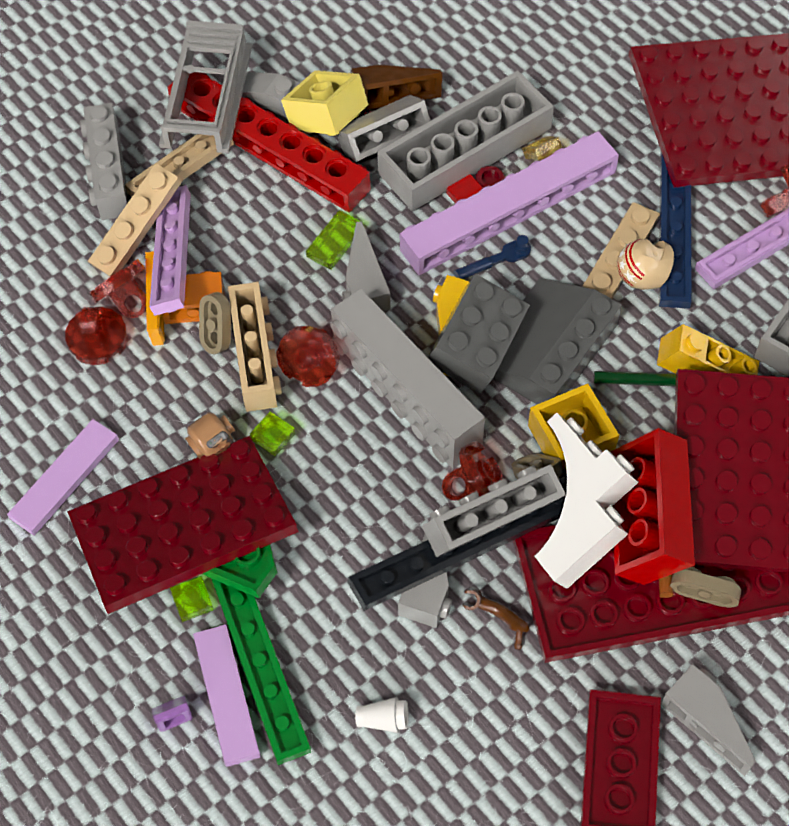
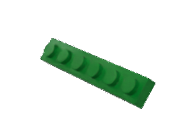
(263, 674)

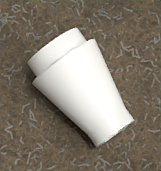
(384, 715)

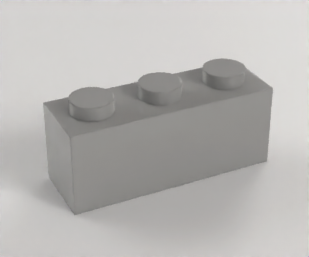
(382, 127)

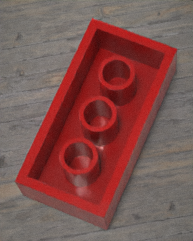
(655, 509)

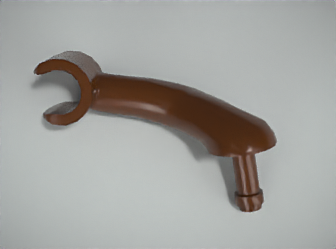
(501, 611)

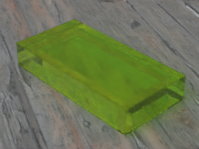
(333, 240)

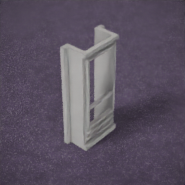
(210, 38)

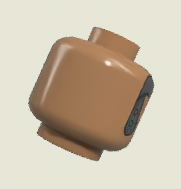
(210, 435)

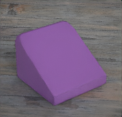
(172, 714)

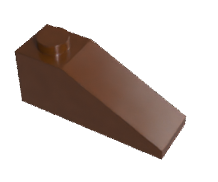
(391, 83)

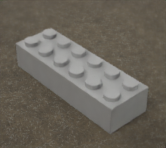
(465, 140)
(405, 377)

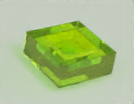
(272, 433)
(191, 599)

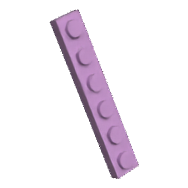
(171, 254)

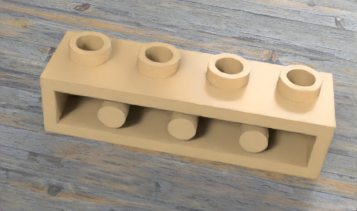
(252, 347)

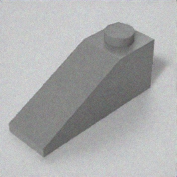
(268, 90)
(365, 271)
(426, 601)
(705, 711)

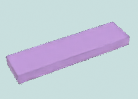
(745, 251)
(63, 477)
(226, 696)

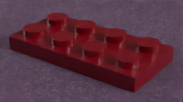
(620, 760)

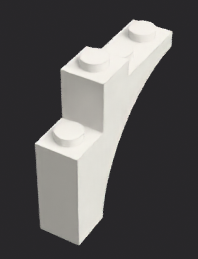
(587, 521)

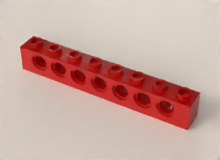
(281, 145)

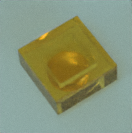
(542, 148)

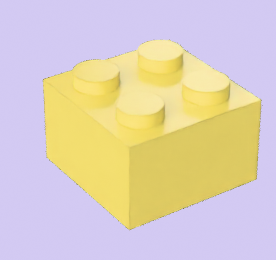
(325, 102)

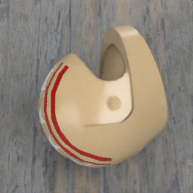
(645, 264)

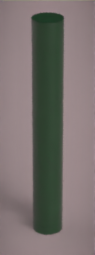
(634, 378)

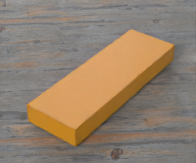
(155, 324)

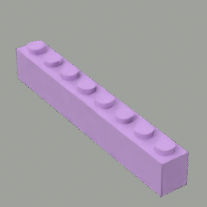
(508, 202)

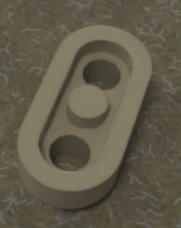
(215, 323)
(539, 462)
(709, 589)

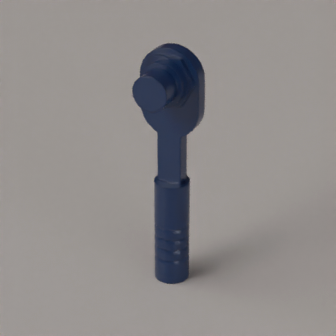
(511, 252)

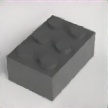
(478, 333)

